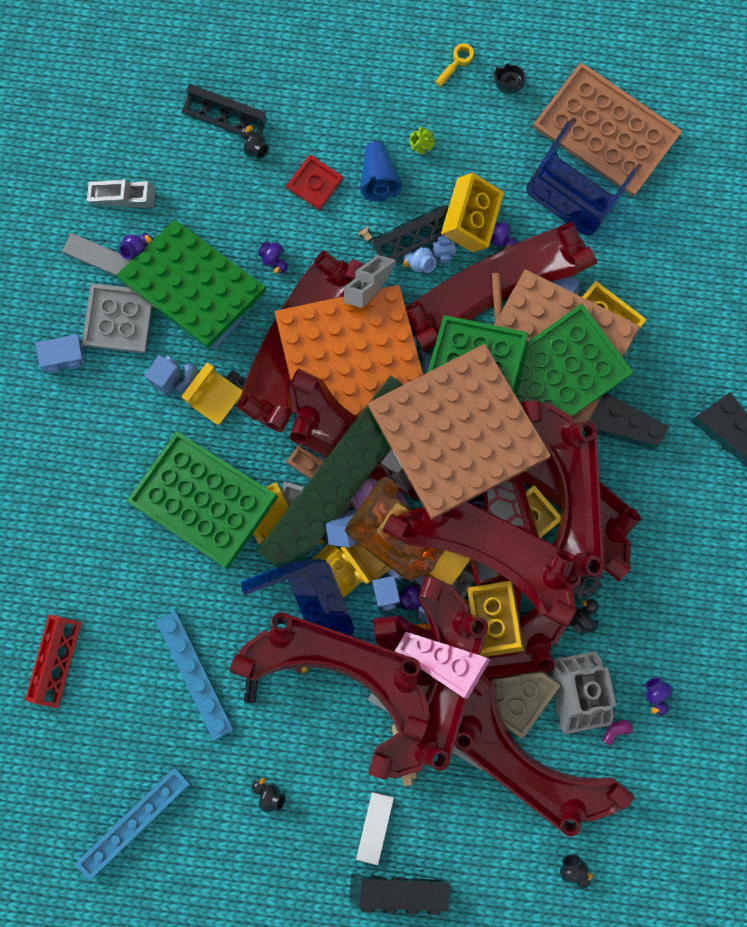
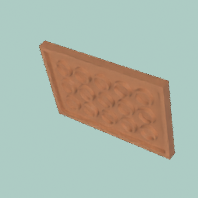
(610, 129)

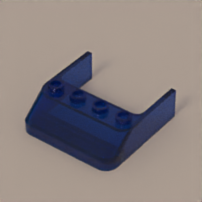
(571, 193)
(314, 592)

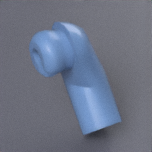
(190, 373)

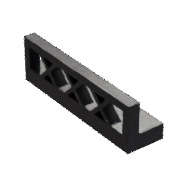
(224, 105)
(408, 227)

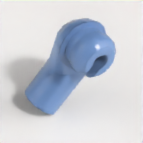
(426, 357)

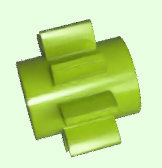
(422, 140)

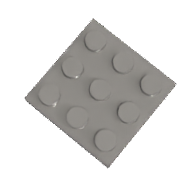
(116, 319)

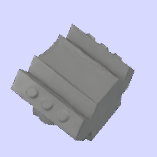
(584, 694)

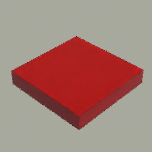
(314, 182)

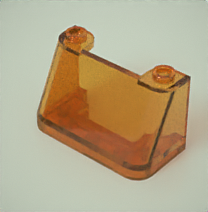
(367, 530)

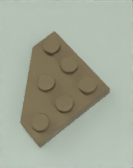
(523, 699)

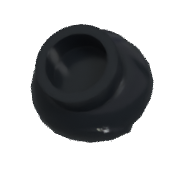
(255, 143)
(583, 621)
(270, 797)
(576, 871)

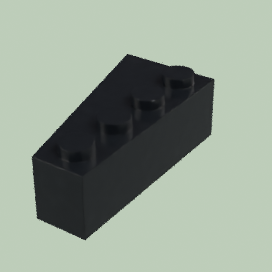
(627, 423)
(727, 425)
(399, 894)

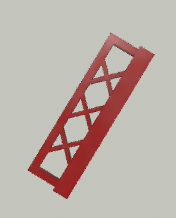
(45, 661)

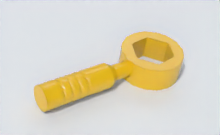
(457, 61)

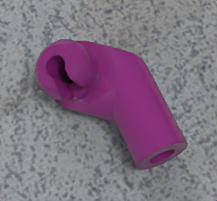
(617, 728)

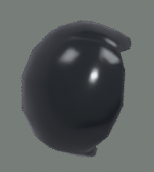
(509, 78)

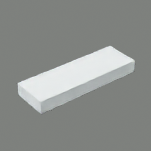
(374, 828)

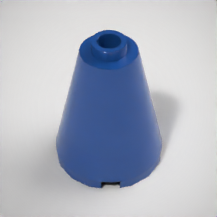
(379, 174)

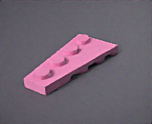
(447, 664)

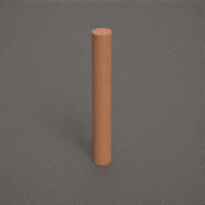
(497, 295)

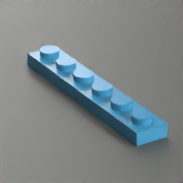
(194, 675)
(132, 824)

